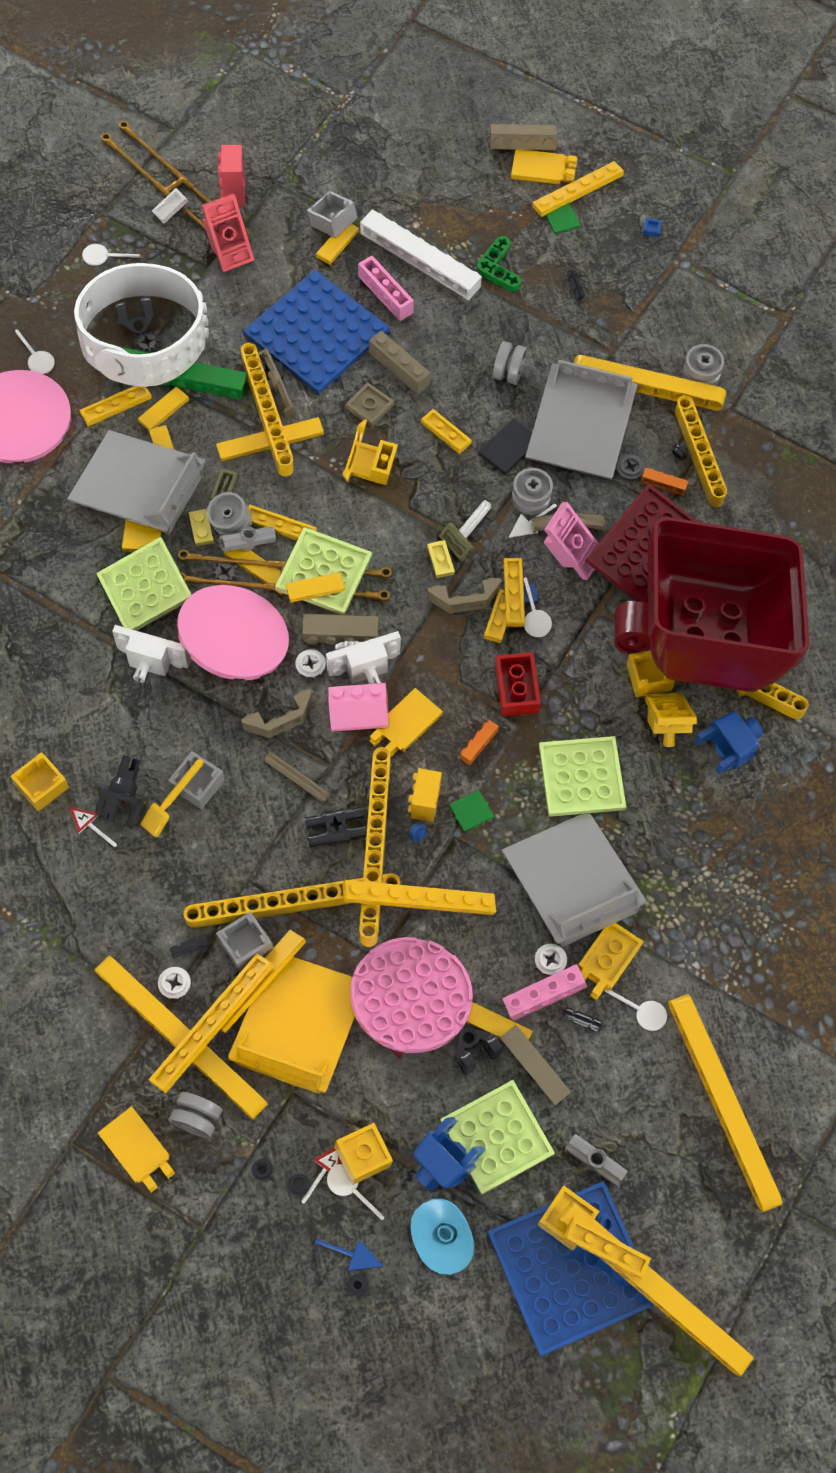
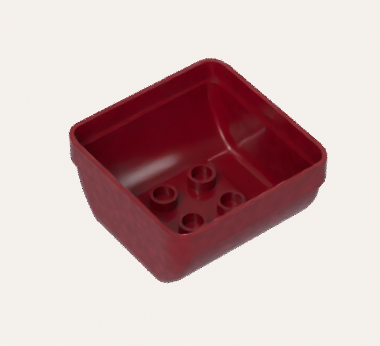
(719, 606)

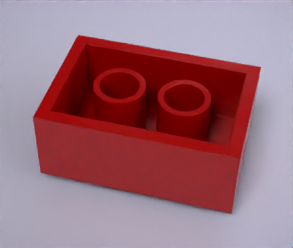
(517, 684)

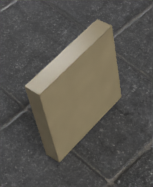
(369, 404)

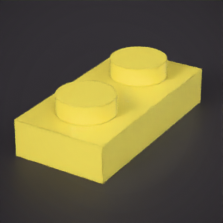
(201, 527)
(440, 559)

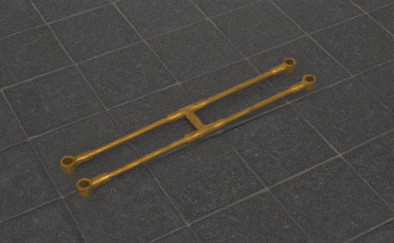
(181, 179)
(273, 564)

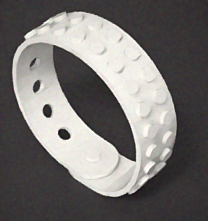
(132, 281)

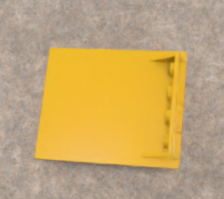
(297, 1026)

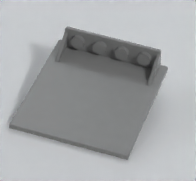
(582, 419)
(138, 481)
(574, 879)

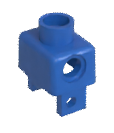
(733, 739)
(443, 1159)

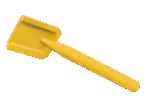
(156, 817)

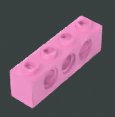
(385, 288)
(544, 992)

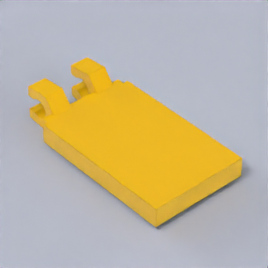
(543, 167)
(138, 536)
(407, 722)
(609, 957)
(136, 1148)

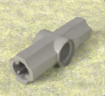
(247, 538)
(584, 1151)

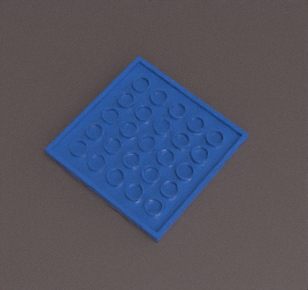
(315, 331)
(560, 1289)

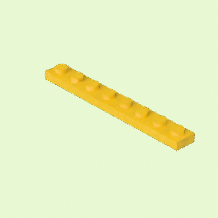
(418, 897)
(210, 1023)

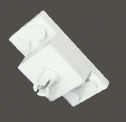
(149, 652)
(365, 659)

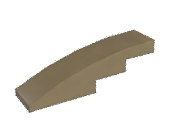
(535, 1064)

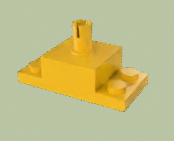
(669, 715)

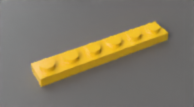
(578, 188)

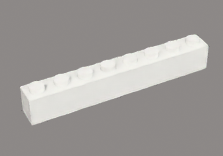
(420, 254)

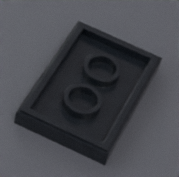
(507, 446)

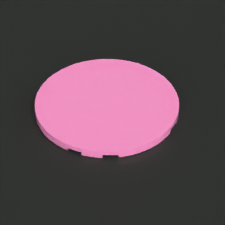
(32, 415)
(232, 632)
(411, 995)

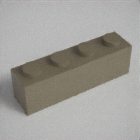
(523, 137)
(399, 362)
(338, 628)

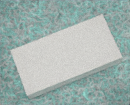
(170, 205)

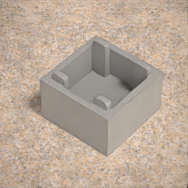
(332, 214)
(203, 783)
(243, 940)

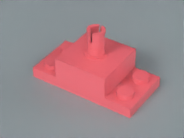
(227, 232)

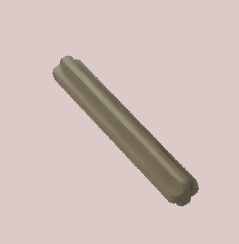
(297, 777)

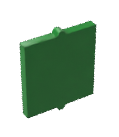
(563, 219)
(471, 811)

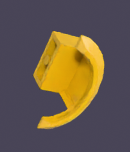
(370, 461)

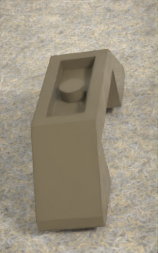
(439, 596)
(254, 724)

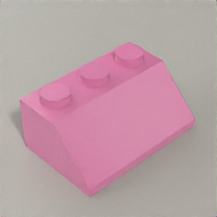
(358, 707)

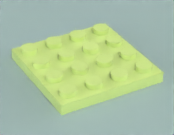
(324, 555)
(144, 585)
(582, 776)
(505, 1130)

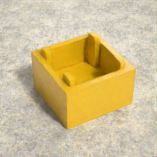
(646, 676)
(40, 781)
(425, 795)
(363, 1153)
(550, 1222)

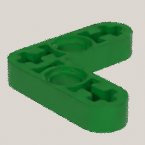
(494, 268)

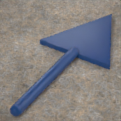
(361, 1258)

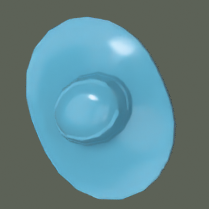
(442, 1236)

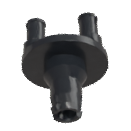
(121, 791)

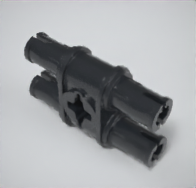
(331, 836)

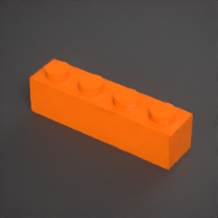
(664, 481)
(479, 742)

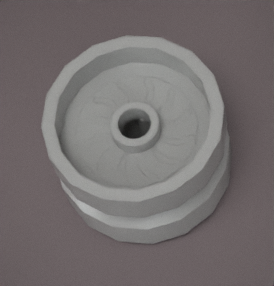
(509, 362)
(703, 364)
(532, 491)
(228, 513)
(195, 1115)

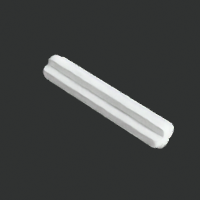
(475, 518)

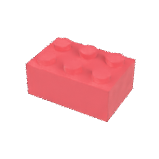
(232, 172)

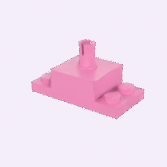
(570, 540)

